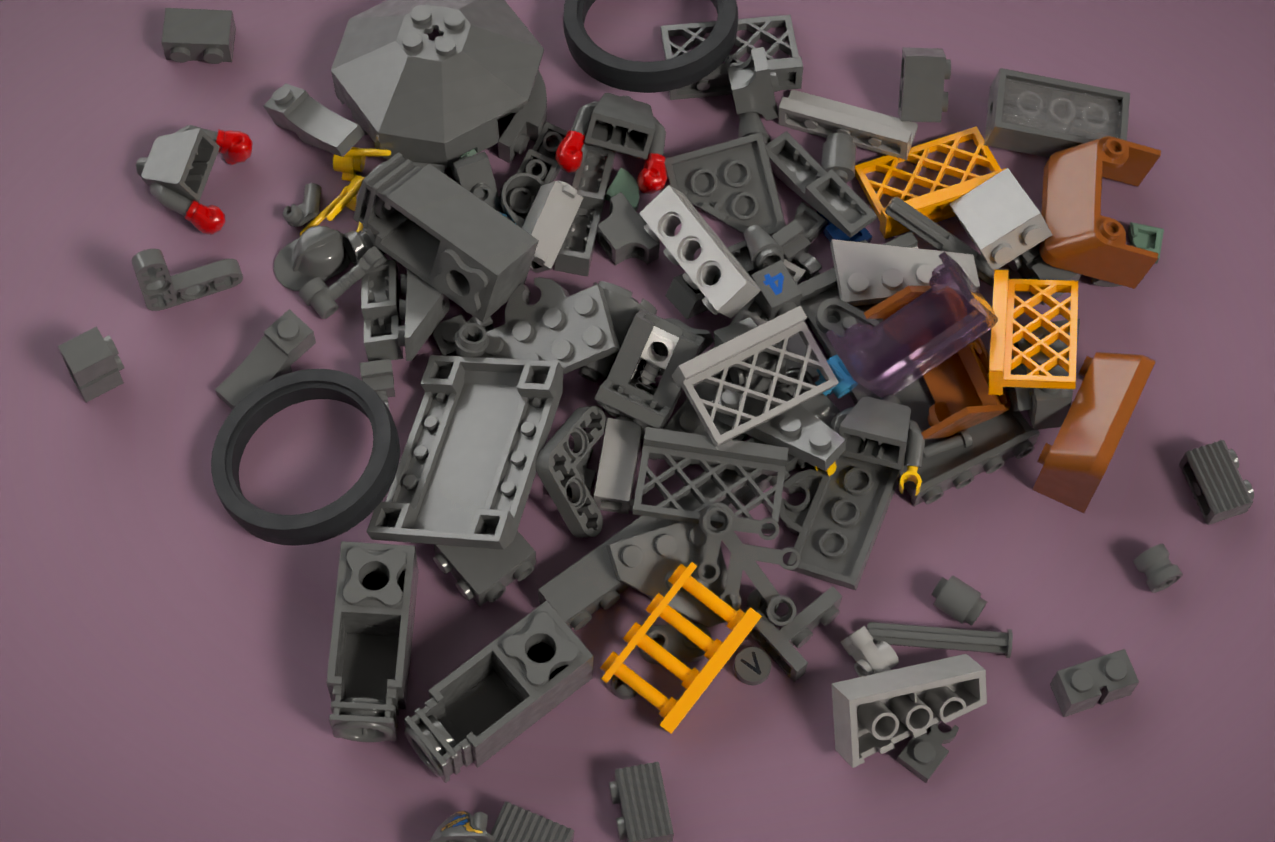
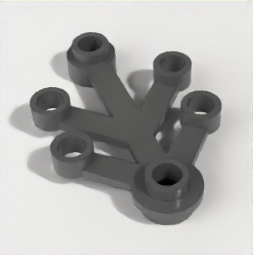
(745, 557)

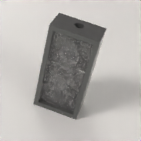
(1051, 114)

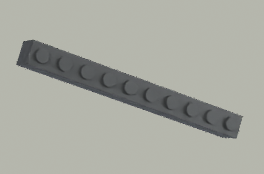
(592, 581)

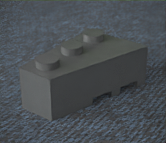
(1048, 404)

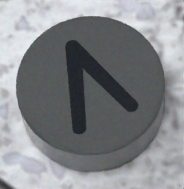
(752, 666)

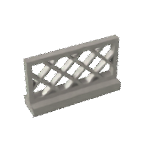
(742, 348)

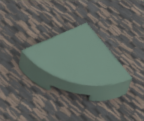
(624, 183)
(1146, 237)

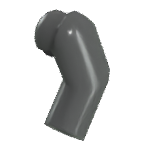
(306, 211)

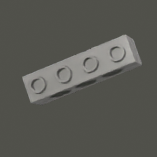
(735, 284)

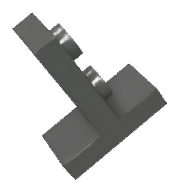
(780, 642)

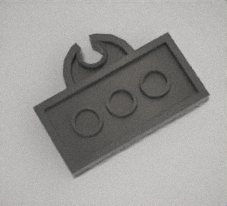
(555, 328)
(838, 518)

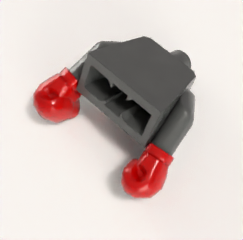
(620, 126)
(181, 166)

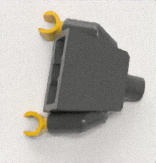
(881, 435)

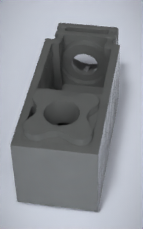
(445, 234)
(371, 639)
(499, 693)

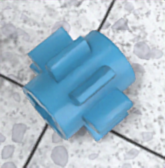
(844, 378)

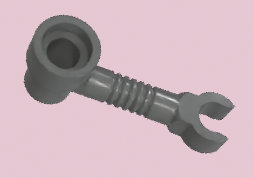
(323, 298)

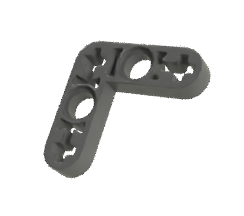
(166, 291)
(557, 469)

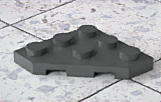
(731, 183)
(653, 557)

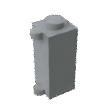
(550, 221)
(618, 465)

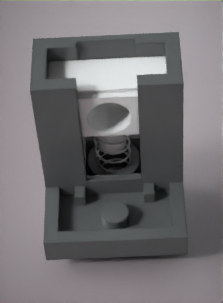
(636, 398)

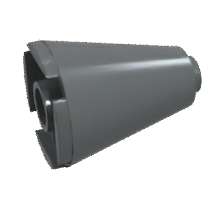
(622, 311)

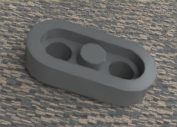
(844, 312)
(675, 643)

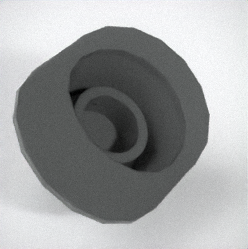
(312, 255)

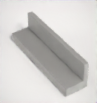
(866, 127)

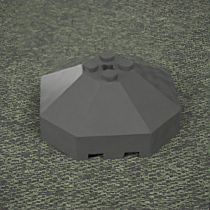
(440, 93)

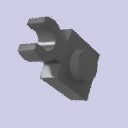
(926, 752)

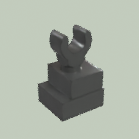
(796, 248)
(379, 377)

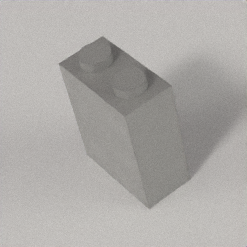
(1000, 219)

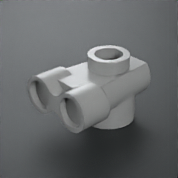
(869, 657)

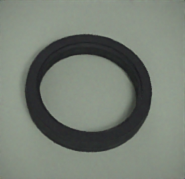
(656, 75)
(340, 514)

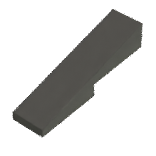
(592, 184)
(817, 187)

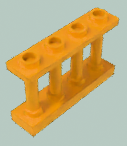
(693, 680)

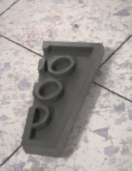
(794, 429)

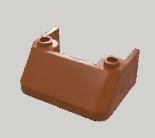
(1072, 210)
(957, 383)
(1092, 427)

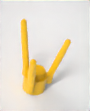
(355, 161)
(346, 198)

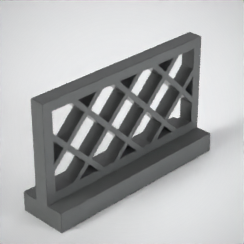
(718, 83)
(700, 450)

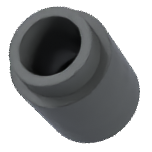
(839, 155)
(958, 600)

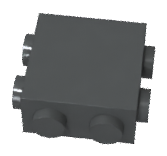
(485, 571)

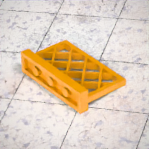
(936, 202)
(1003, 337)

